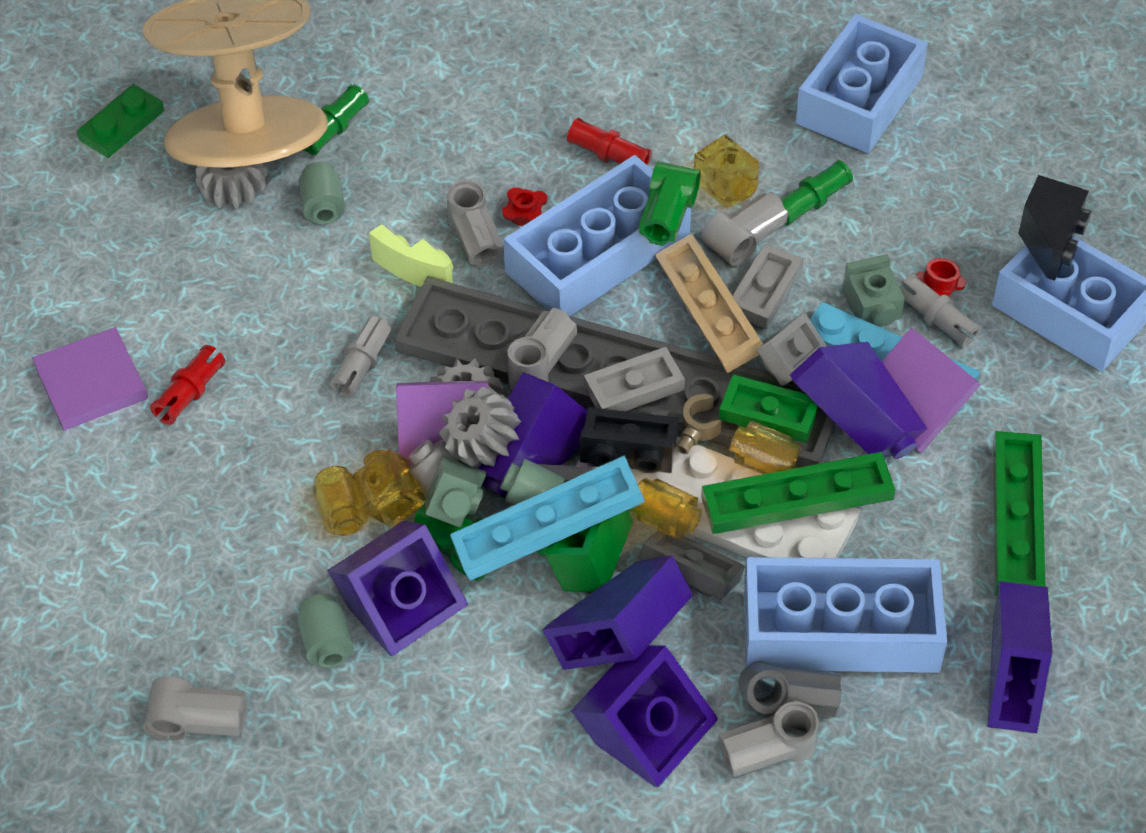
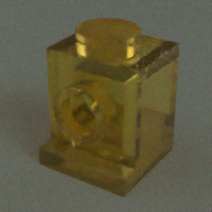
(385, 479)

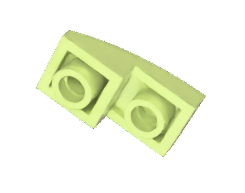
(408, 262)

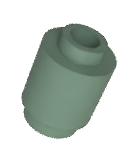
(321, 193)
(528, 481)
(324, 631)

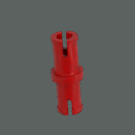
(605, 143)
(187, 384)

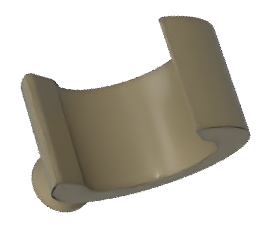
(693, 430)

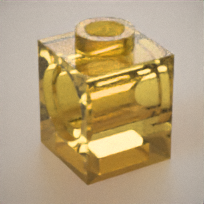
(727, 171)

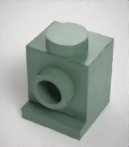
(873, 291)
(454, 491)

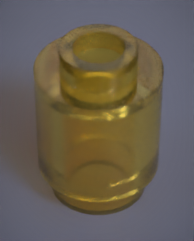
(763, 449)
(339, 501)
(667, 508)

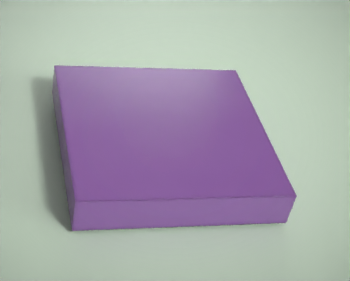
(90, 378)
(929, 382)
(421, 410)

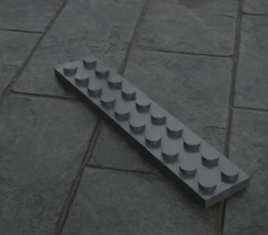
(471, 324)

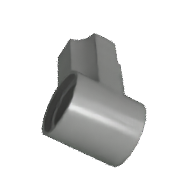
(473, 224)
(737, 235)
(541, 346)
(180, 709)
(765, 741)

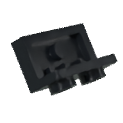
(642, 438)

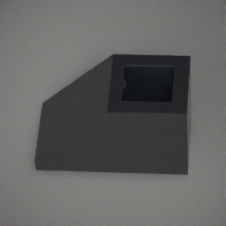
(1050, 222)

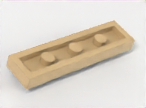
(710, 303)

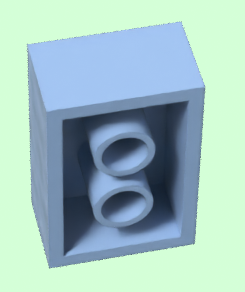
(861, 83)
(1087, 309)

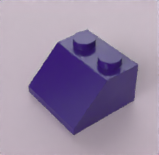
(398, 586)
(646, 714)

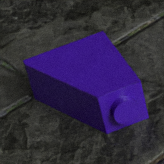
(861, 398)
(546, 432)
(620, 615)
(1019, 656)

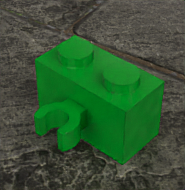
(590, 556)

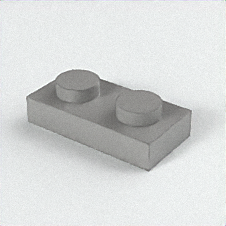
(767, 284)
(790, 348)
(635, 381)

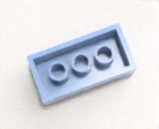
(586, 241)
(845, 614)

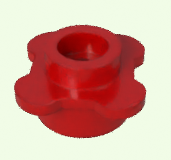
(520, 213)
(942, 276)

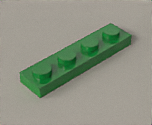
(797, 492)
(1018, 509)

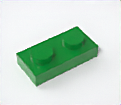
(120, 120)
(770, 406)

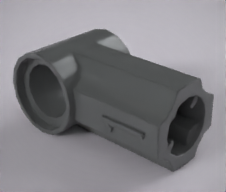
(814, 688)

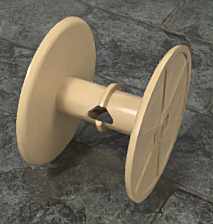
(244, 124)

